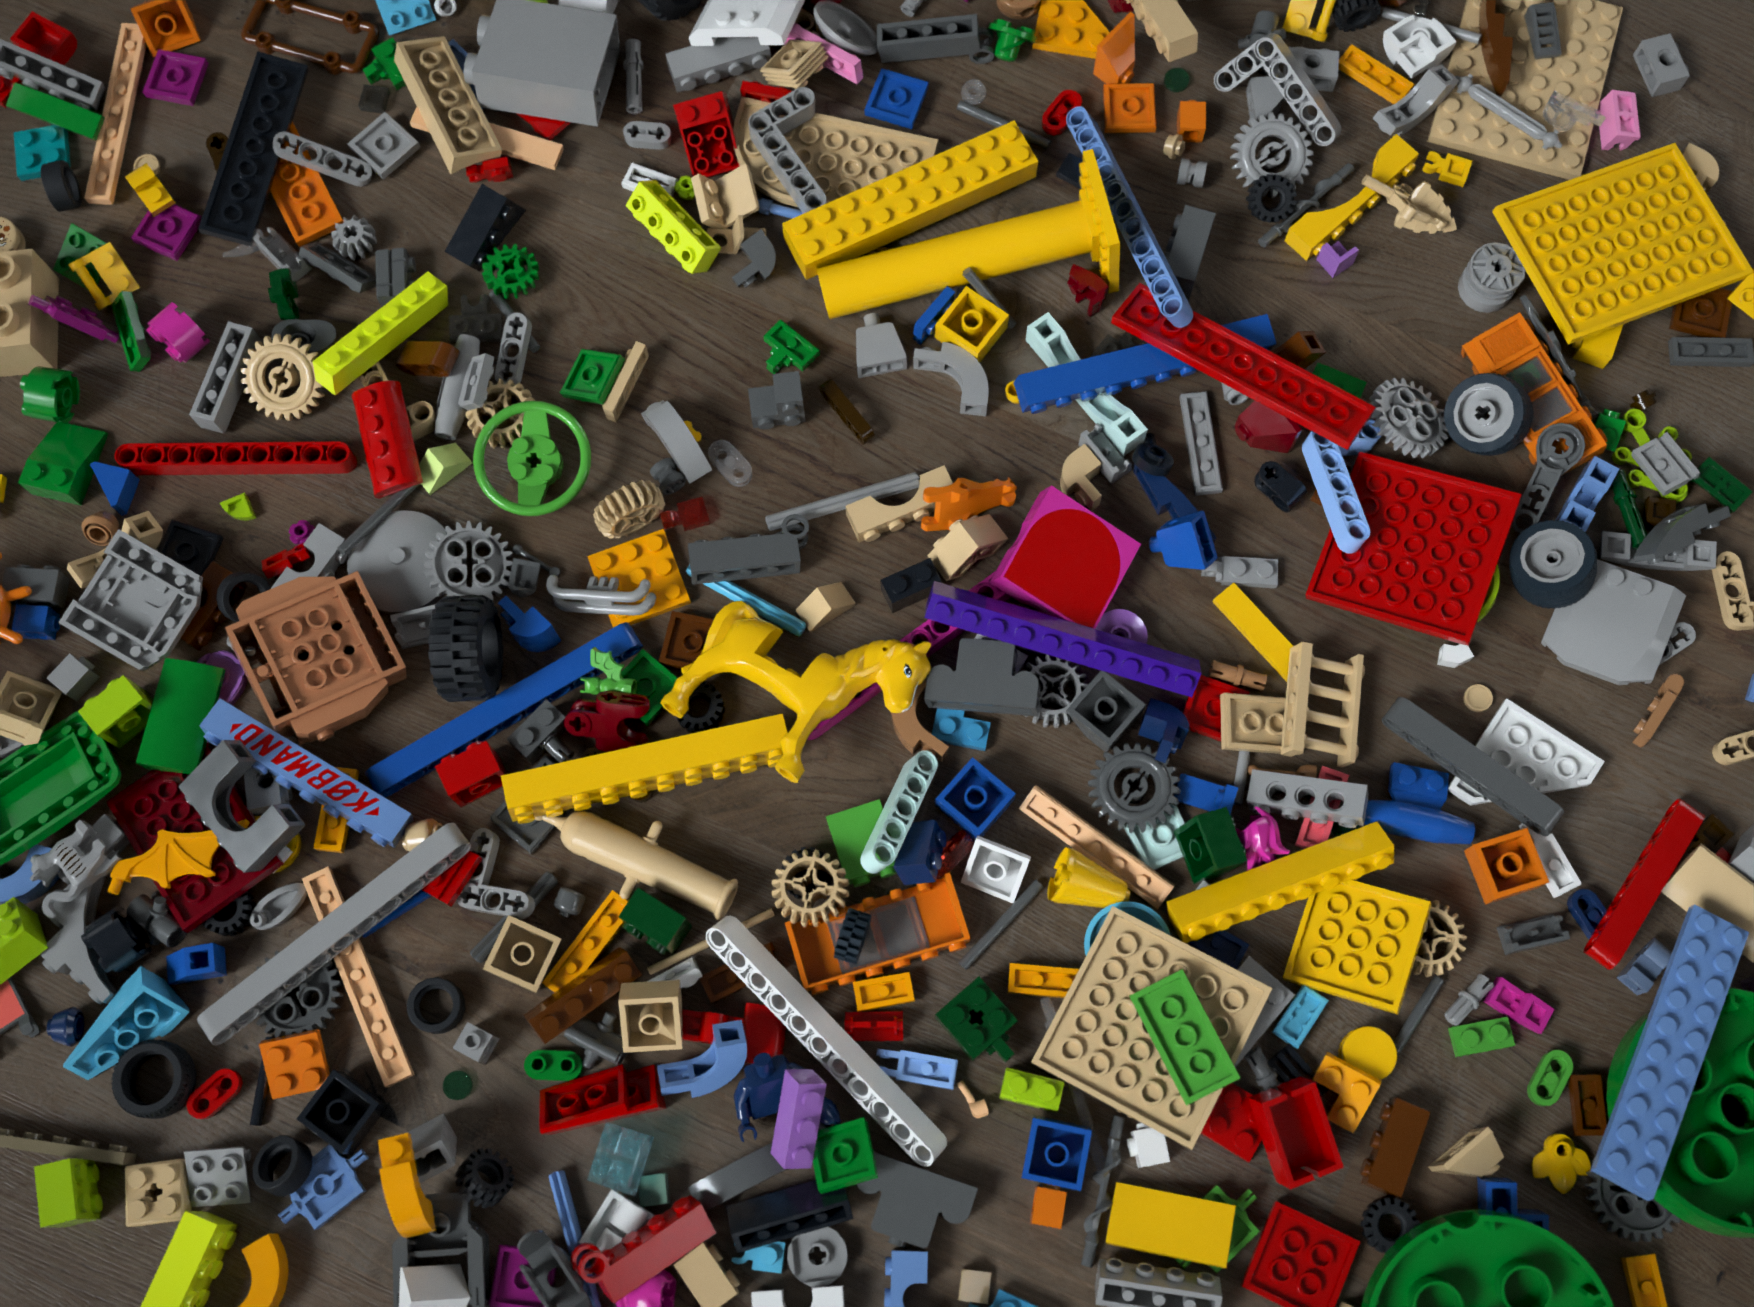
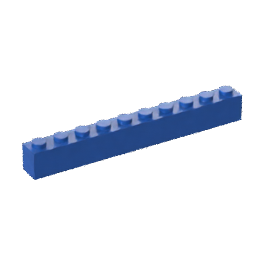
(1118, 370)

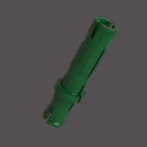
(1625, 499)

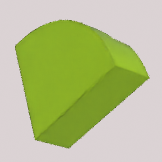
(239, 507)

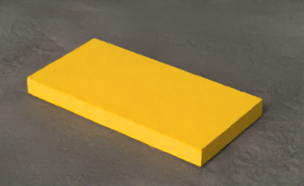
(1171, 1225)

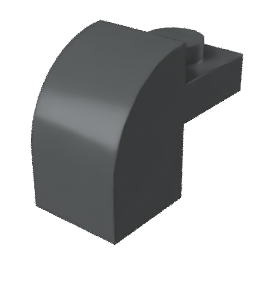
(762, 258)

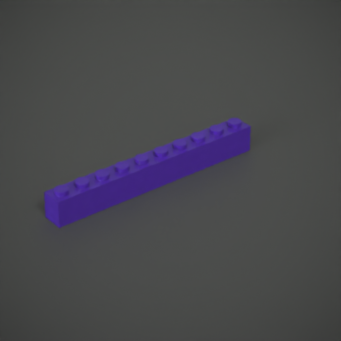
(1063, 639)

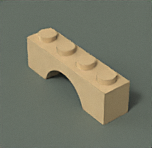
(873, 518)

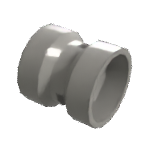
(1191, 173)

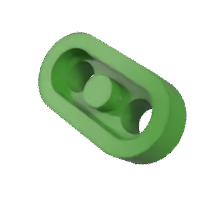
(1551, 1080)

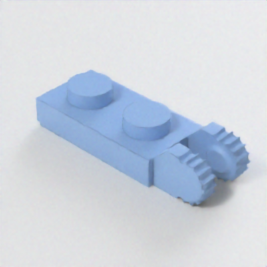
(921, 1068)

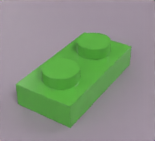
(1481, 1037)

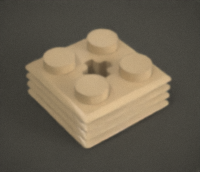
(795, 63)
(143, 1180)

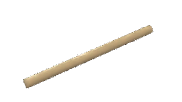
(703, 944)

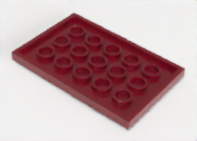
(159, 804)

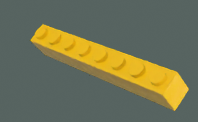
(1280, 882)

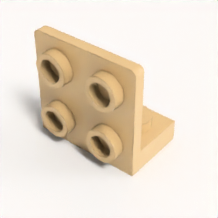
(726, 198)

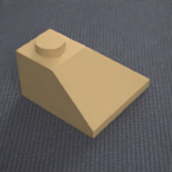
(1471, 1155)

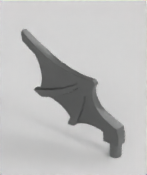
(1555, 353)

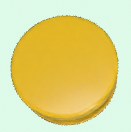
(1369, 1051)

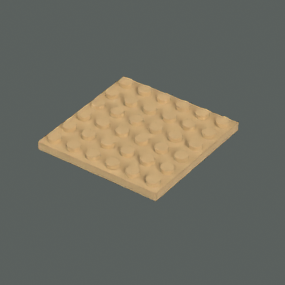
(1103, 1044)

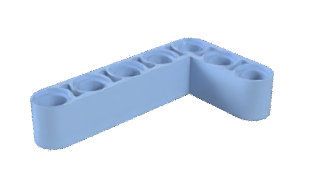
(1336, 487)

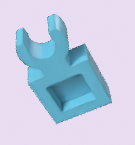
(765, 1258)

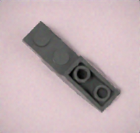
(1678, 531)

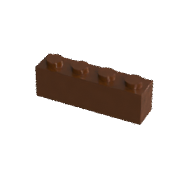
(582, 995)

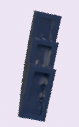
(1165, 496)

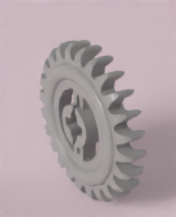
(1293, 141)

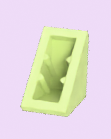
(441, 465)

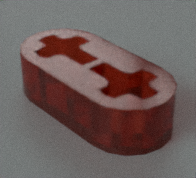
(956, 849)

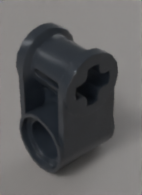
(1281, 488)

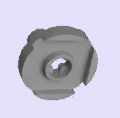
(830, 1267)

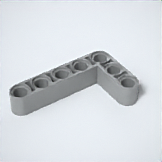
(1284, 83)
(784, 155)

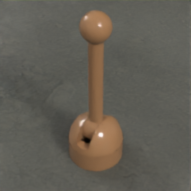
(1304, 770)

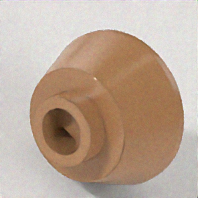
(100, 528)

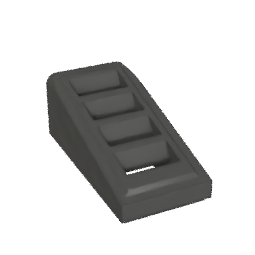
(1540, 15)

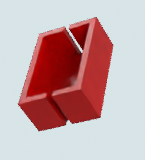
(1296, 1132)

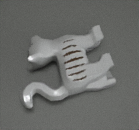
(79, 866)

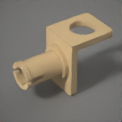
(734, 236)

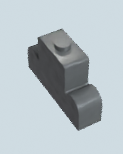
(984, 681)
(913, 1200)

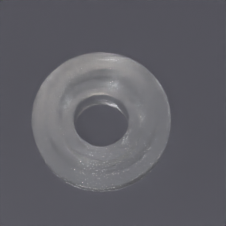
(973, 86)

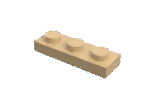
(625, 381)

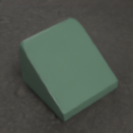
(654, 1190)

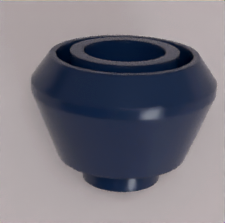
(66, 1026)

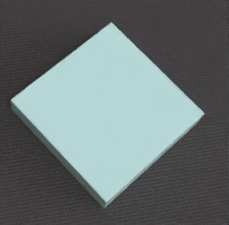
(1159, 845)

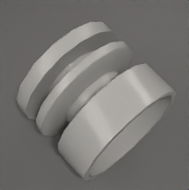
(1491, 277)

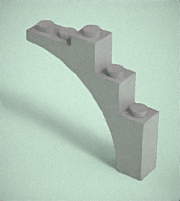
(66, 949)

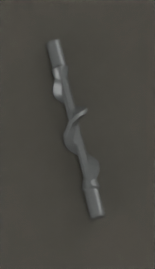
(1301, 205)
(1104, 1199)

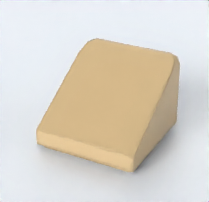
(974, 1286)

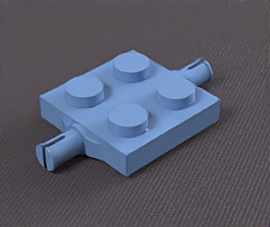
(328, 1188)

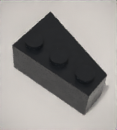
(483, 227)

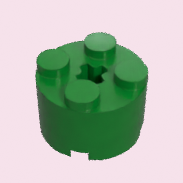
(49, 394)

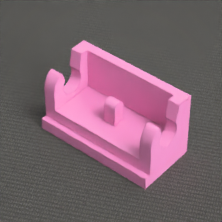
(1621, 120)

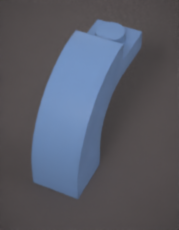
(20, 885)
(710, 1069)

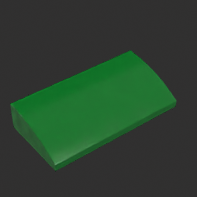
(179, 706)

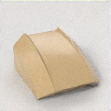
(25, 707)

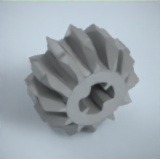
(354, 237)

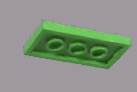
(1184, 1037)

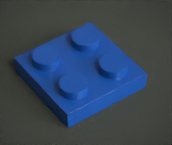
(896, 98)

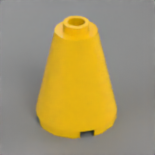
(1084, 882)

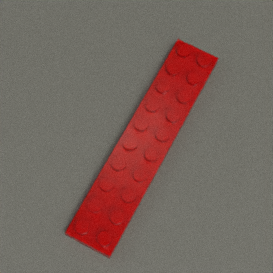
(1248, 369)

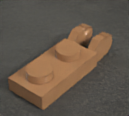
(1658, 707)

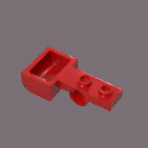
(41, 38)
(761, 1028)

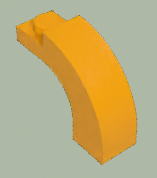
(402, 1190)
(268, 1271)

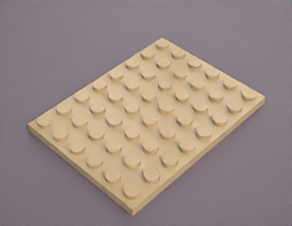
(1586, 43)

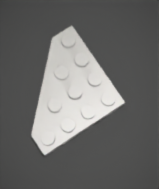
(1532, 753)

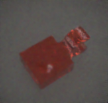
(689, 514)

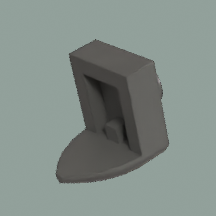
(524, 577)

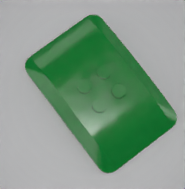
(52, 784)

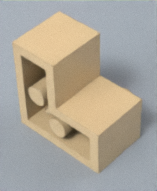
(966, 544)

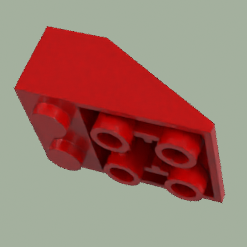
(708, 134)

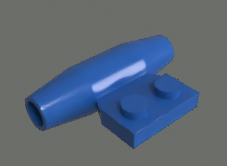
(1416, 808)

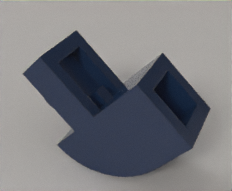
(1165, 725)

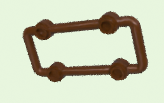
(332, 60)

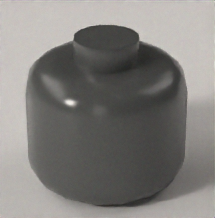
(569, 902)

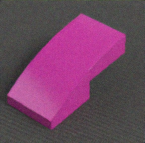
(1518, 1005)

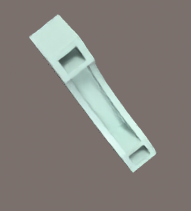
(1117, 421)

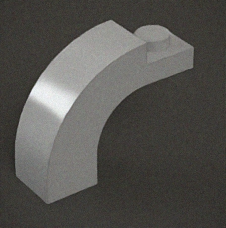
(1418, 103)
(963, 368)
(677, 440)

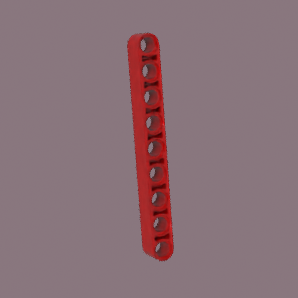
(225, 452)

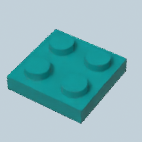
(39, 147)

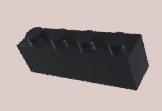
(786, 1214)

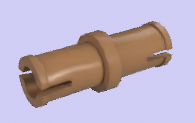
(1237, 675)

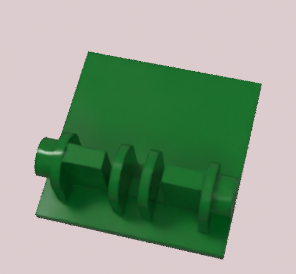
(76, 245)

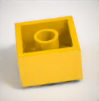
(972, 324)

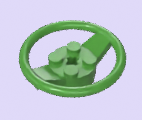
(534, 443)

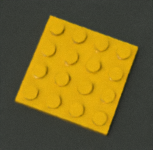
(1358, 944)

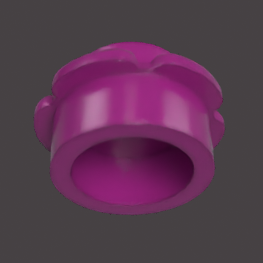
(295, 529)

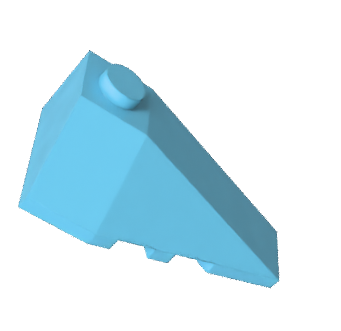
(136, 1013)

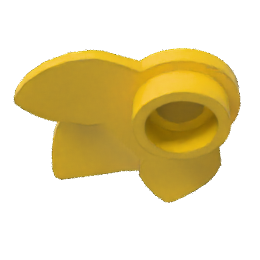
(1561, 1167)

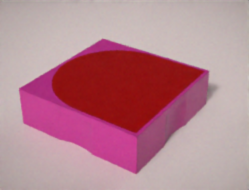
(1065, 560)

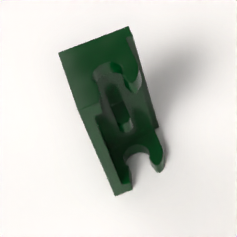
(1721, 485)

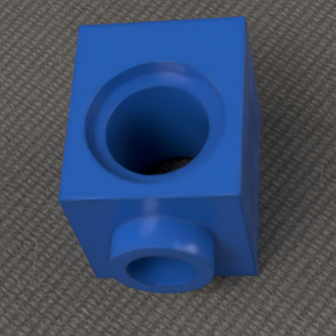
(36, 622)

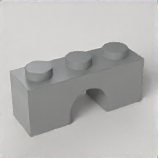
(323, 545)

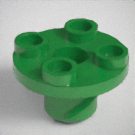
(1010, 39)

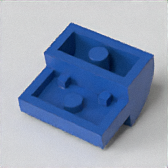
(529, 629)

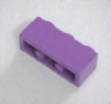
(798, 1118)

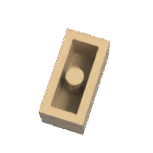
(707, 1277)

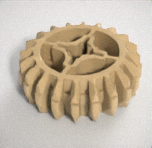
(498, 398)
(629, 509)
(798, 885)
(1450, 936)

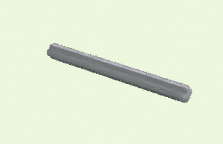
(839, 502)

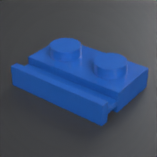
(926, 323)

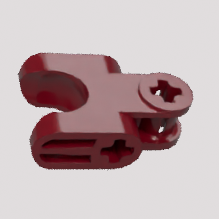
(605, 721)

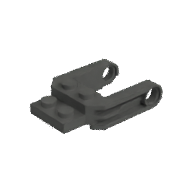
(453, 1236)

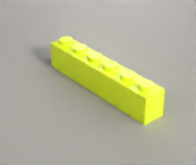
(380, 333)

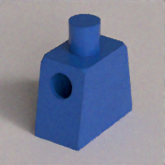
(1185, 542)

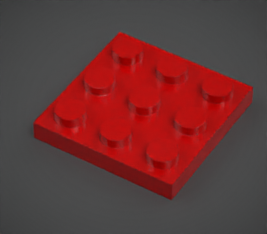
(1299, 1260)

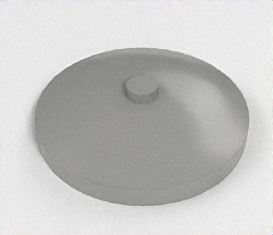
(393, 561)

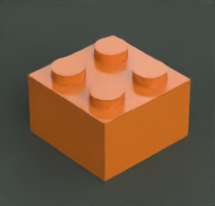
(1506, 866)

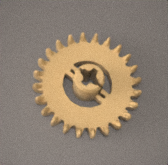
(272, 400)

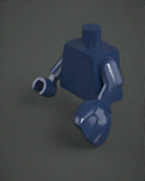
(761, 1089)

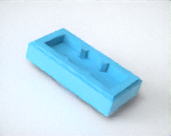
(1300, 1016)

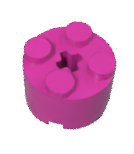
(178, 333)

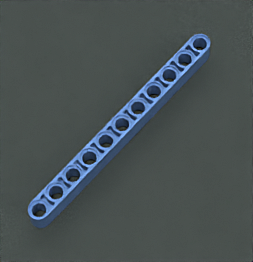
(1132, 221)

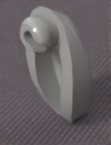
(278, 906)

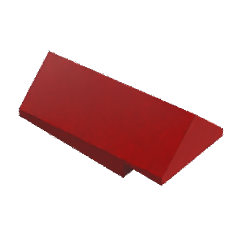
(599, 1099)

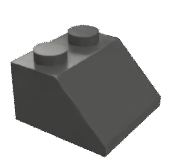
(1105, 711)

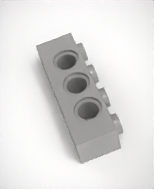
(1265, 784)

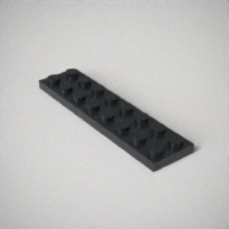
(249, 156)

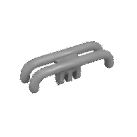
(600, 597)

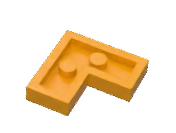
(1353, 1087)

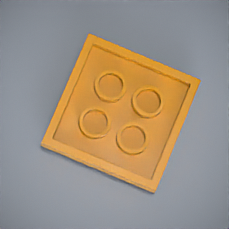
(642, 559)

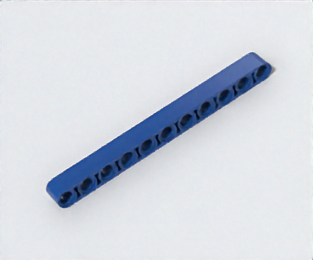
(499, 711)

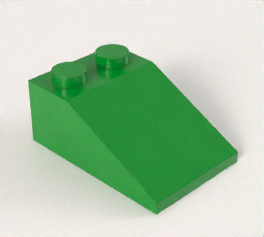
(62, 462)

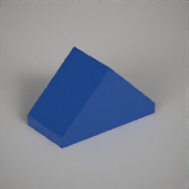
(117, 484)

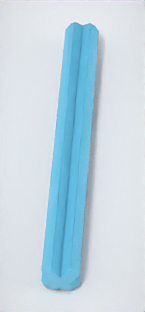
(760, 605)

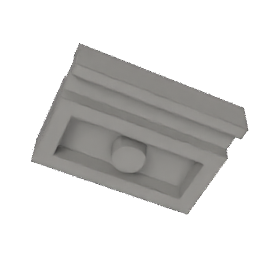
(1665, 464)

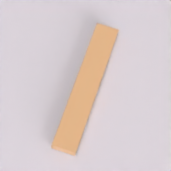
(515, 144)
(1096, 846)

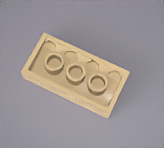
(1715, 887)

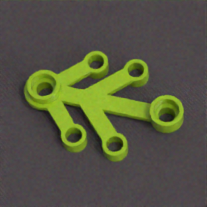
(1642, 438)

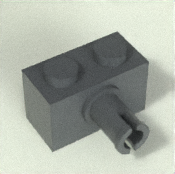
(541, 734)

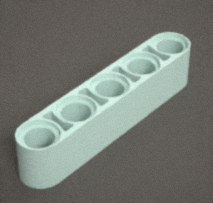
(891, 819)

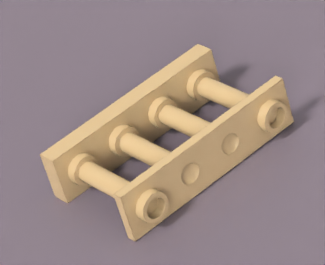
(1297, 713)

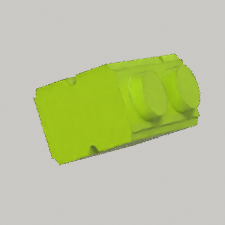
(1031, 1090)

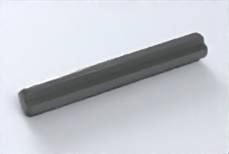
(537, 892)

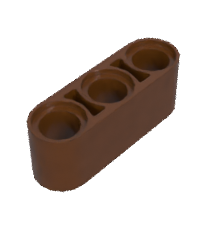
(428, 358)

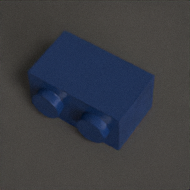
(921, 853)

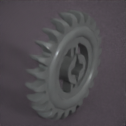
(1120, 809)

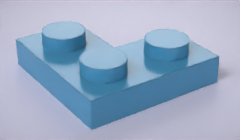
(957, 730)

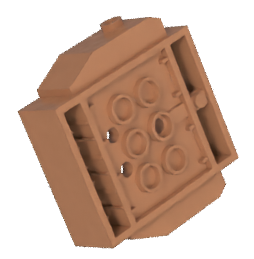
(328, 686)

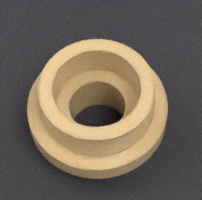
(1174, 146)

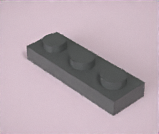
(337, 267)
(1711, 352)

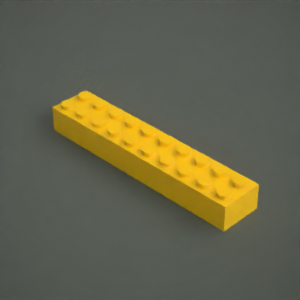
(910, 199)
(643, 769)

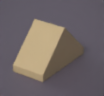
(824, 605)

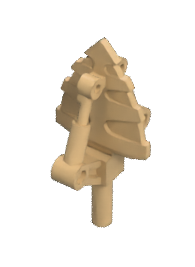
(1417, 209)

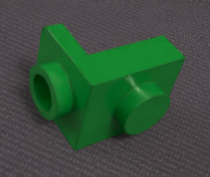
(1611, 426)

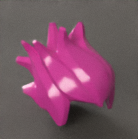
(1261, 839)

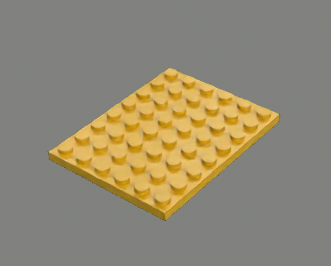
(1622, 242)

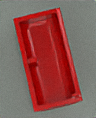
(387, 438)

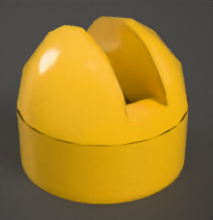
(1011, 393)

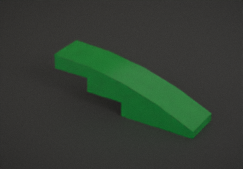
(55, 111)

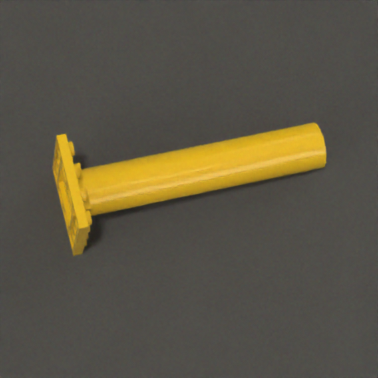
(987, 249)

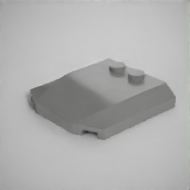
(136, 603)
(1616, 627)

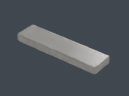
(1201, 443)

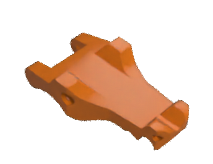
(965, 500)

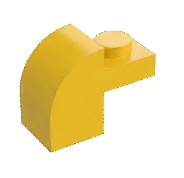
(150, 189)

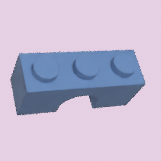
(1587, 492)
(905, 1269)

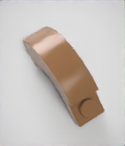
(913, 734)

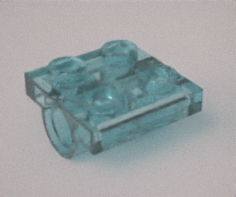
(620, 1158)

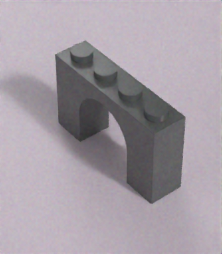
(209, 793)

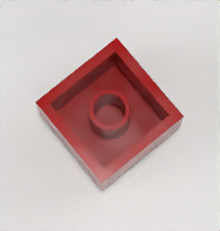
(471, 773)

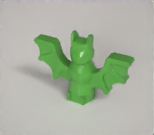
(612, 669)

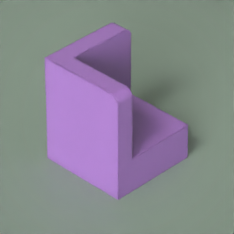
(1336, 258)

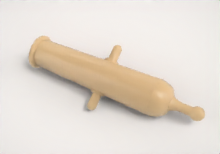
(643, 861)

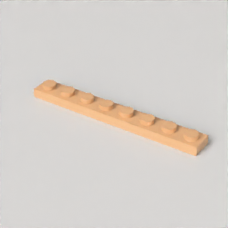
(118, 114)
(362, 987)

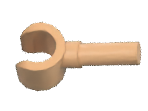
(978, 1108)

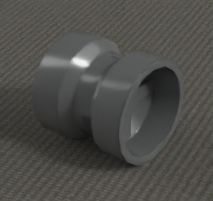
(667, 475)

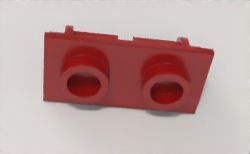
(874, 1026)

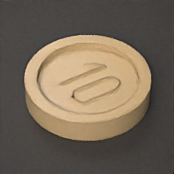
(151, 160)
(1478, 698)

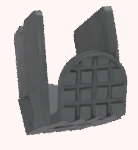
(543, 1257)

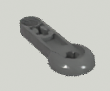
(1550, 466)

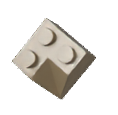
(651, 1016)

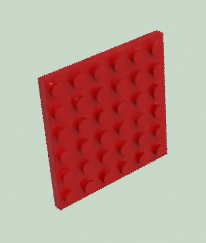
(1426, 550)

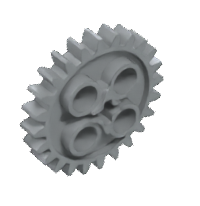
(1408, 418)
(444, 564)

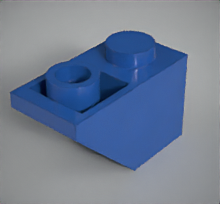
(196, 963)

